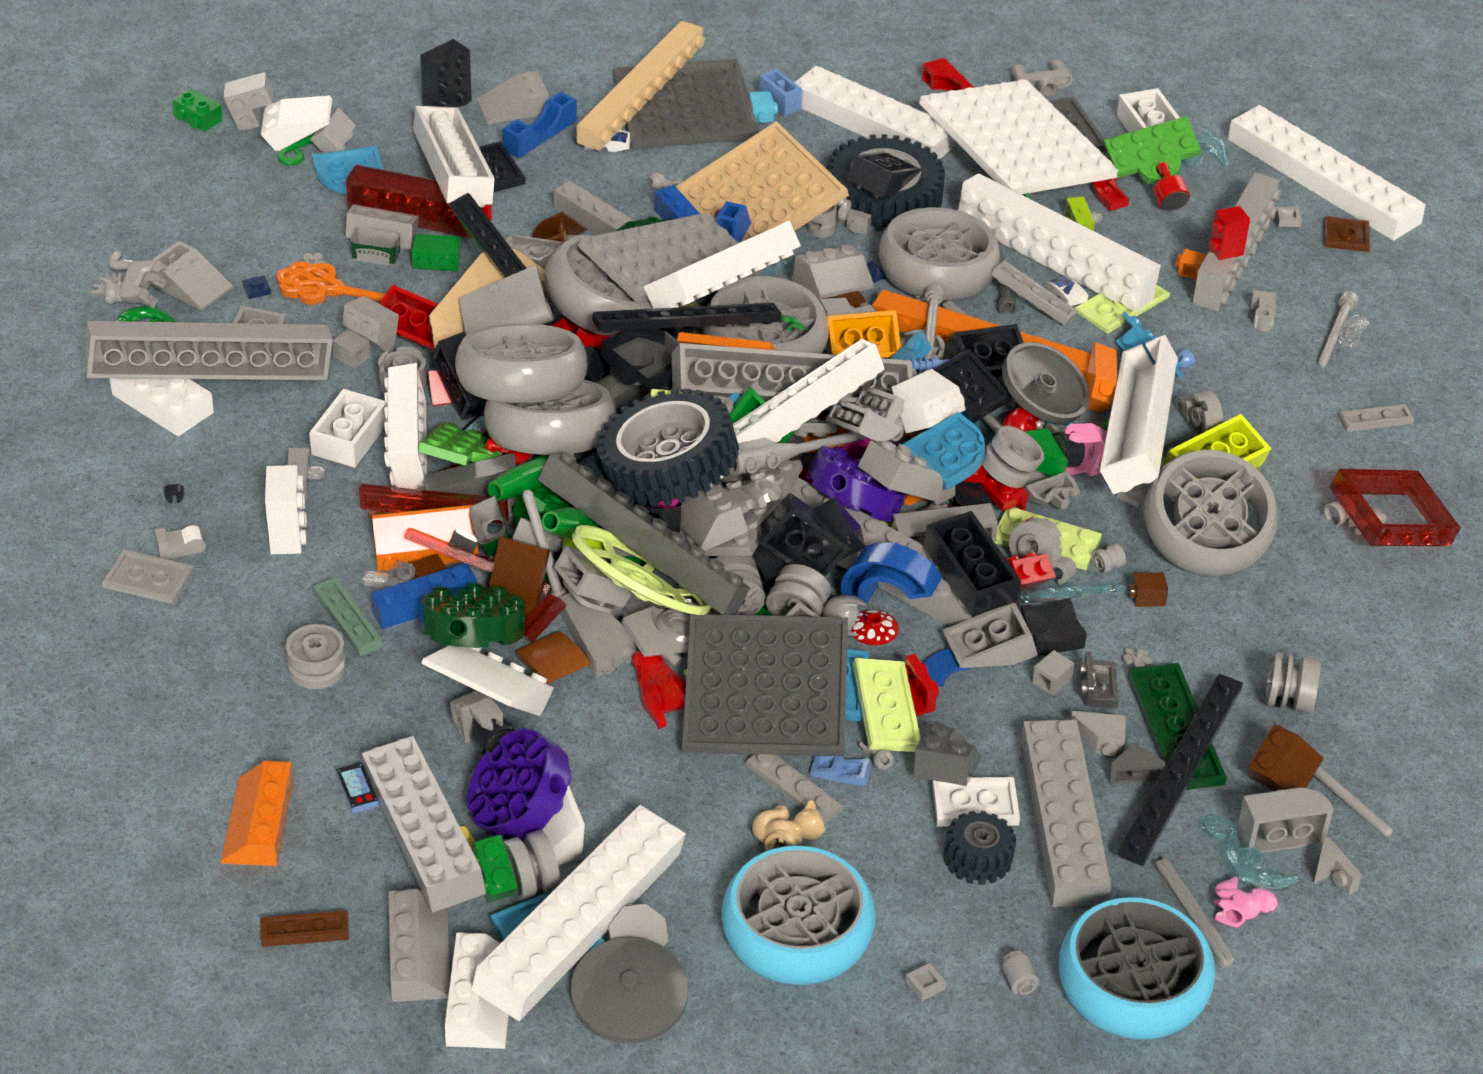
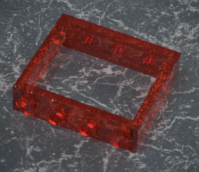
(1352, 483)

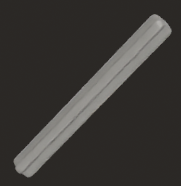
(1194, 912)

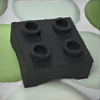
(1054, 627)

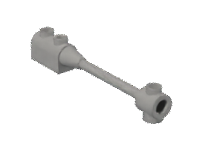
(766, 454)

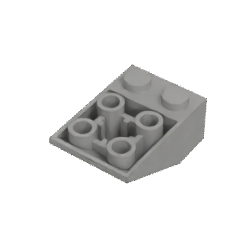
(191, 276)

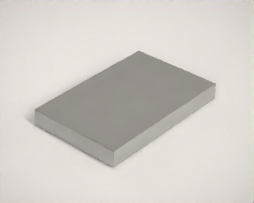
(148, 576)

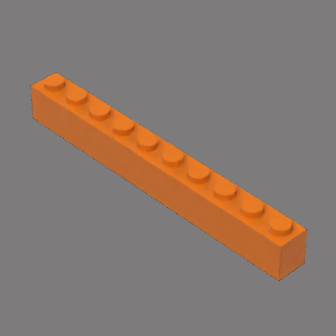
(913, 316)

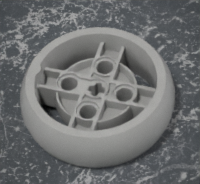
(939, 249)
(582, 287)
(790, 299)
(521, 363)
(552, 426)
(1220, 477)

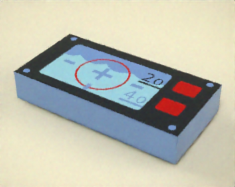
(357, 787)

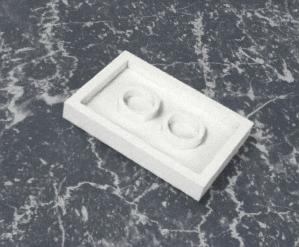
(986, 794)

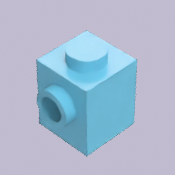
(763, 106)

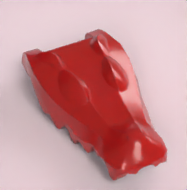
(659, 687)

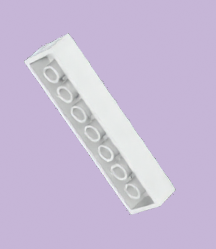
(869, 111)
(723, 268)

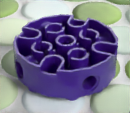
(840, 477)
(518, 785)

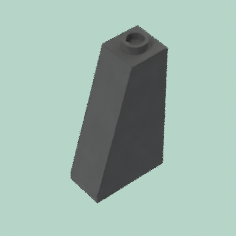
(469, 479)

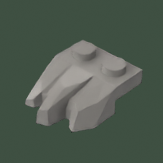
(1054, 489)
(754, 492)

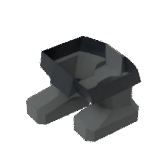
(637, 364)

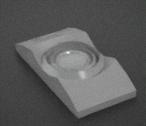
(660, 630)

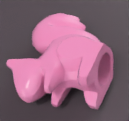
(1242, 906)

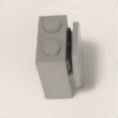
(589, 583)

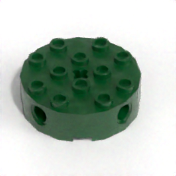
(473, 616)

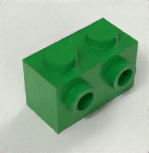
(197, 110)
(436, 252)
(495, 868)

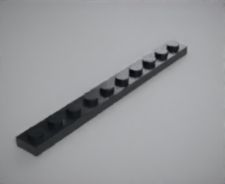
(1180, 770)

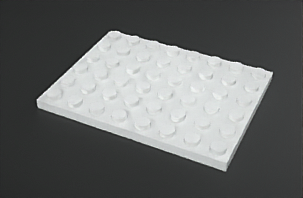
(1018, 137)

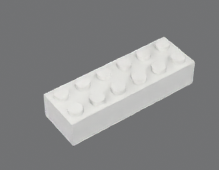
(405, 426)

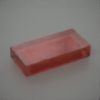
(542, 616)

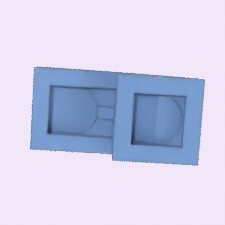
(840, 770)

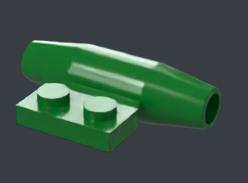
(516, 481)
(559, 516)

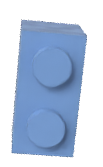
(783, 91)

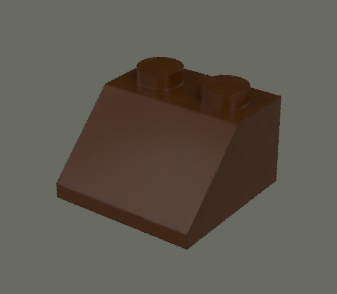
(1284, 761)

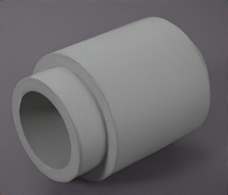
(1020, 973)

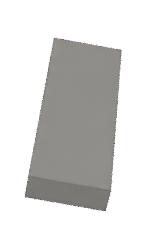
(1376, 417)

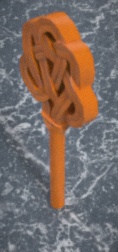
(316, 282)

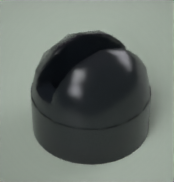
(174, 489)

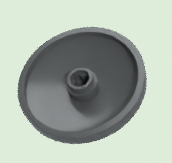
(1045, 383)
(629, 990)

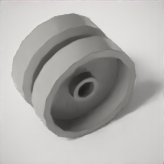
(1012, 456)
(798, 584)
(315, 656)
(533, 864)

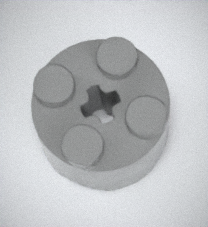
(402, 356)

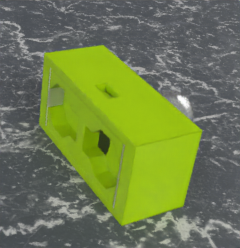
(1079, 212)

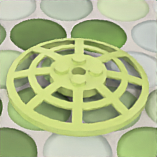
(631, 575)

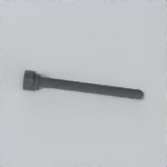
(1007, 302)

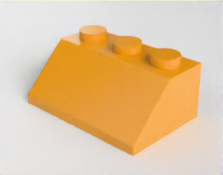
(875, 327)

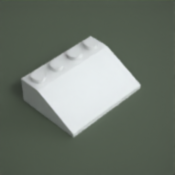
(492, 677)

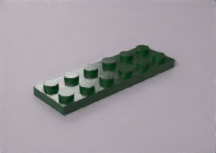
(1168, 713)

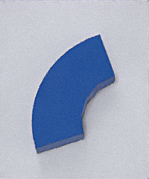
(942, 665)

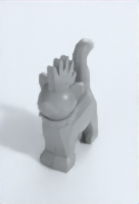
(135, 283)

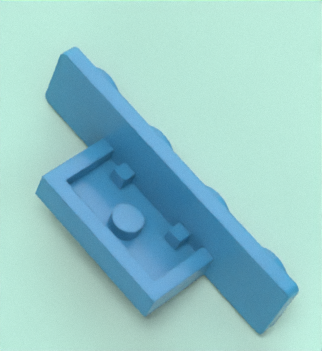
(1136, 337)

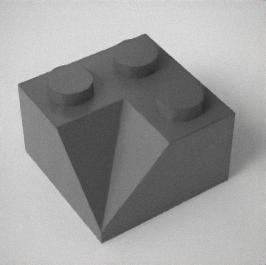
(945, 756)

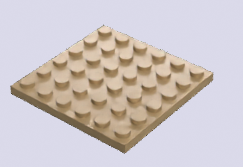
(770, 177)

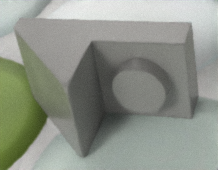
(1334, 863)

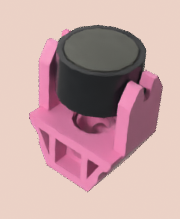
(1082, 447)

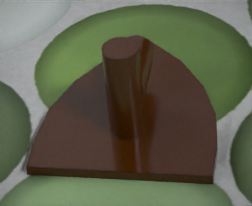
(558, 227)

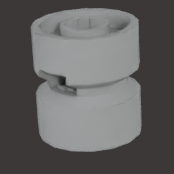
(824, 224)

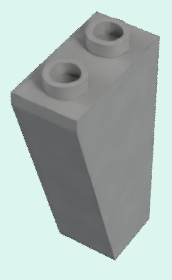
(598, 636)

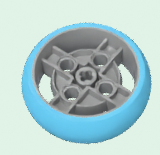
(798, 915)

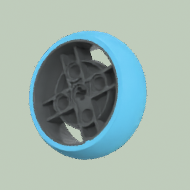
(1136, 968)

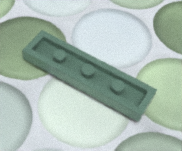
(347, 616)

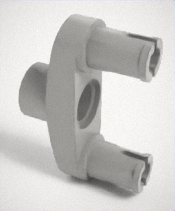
(1045, 81)

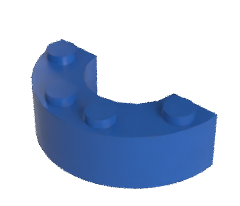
(891, 565)

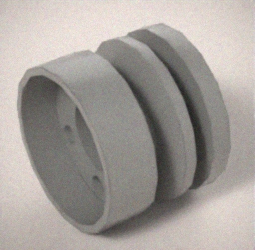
(746, 568)
(1293, 682)

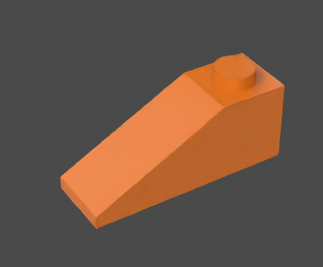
(1101, 377)

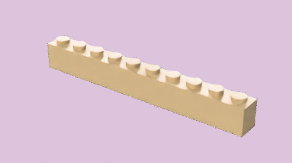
(640, 85)

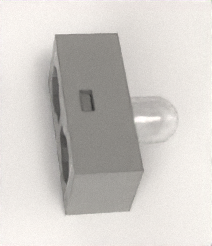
(301, 458)

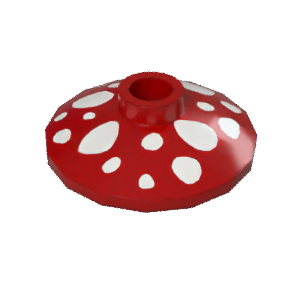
(875, 627)

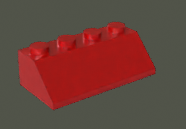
(413, 315)

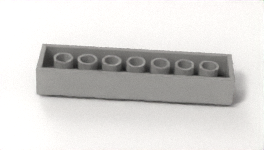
(1220, 277)
(1065, 813)
(423, 824)

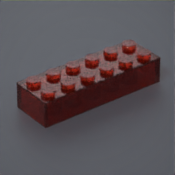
(404, 195)

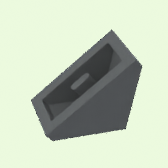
(1136, 766)

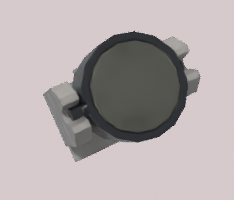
(479, 720)

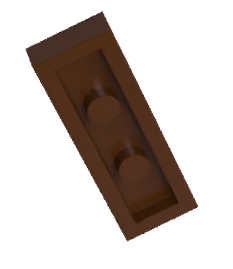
(304, 928)

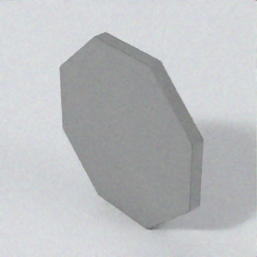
(639, 922)

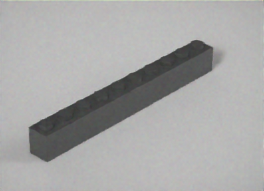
(644, 533)

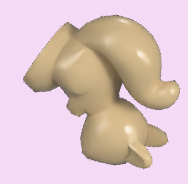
(777, 831)

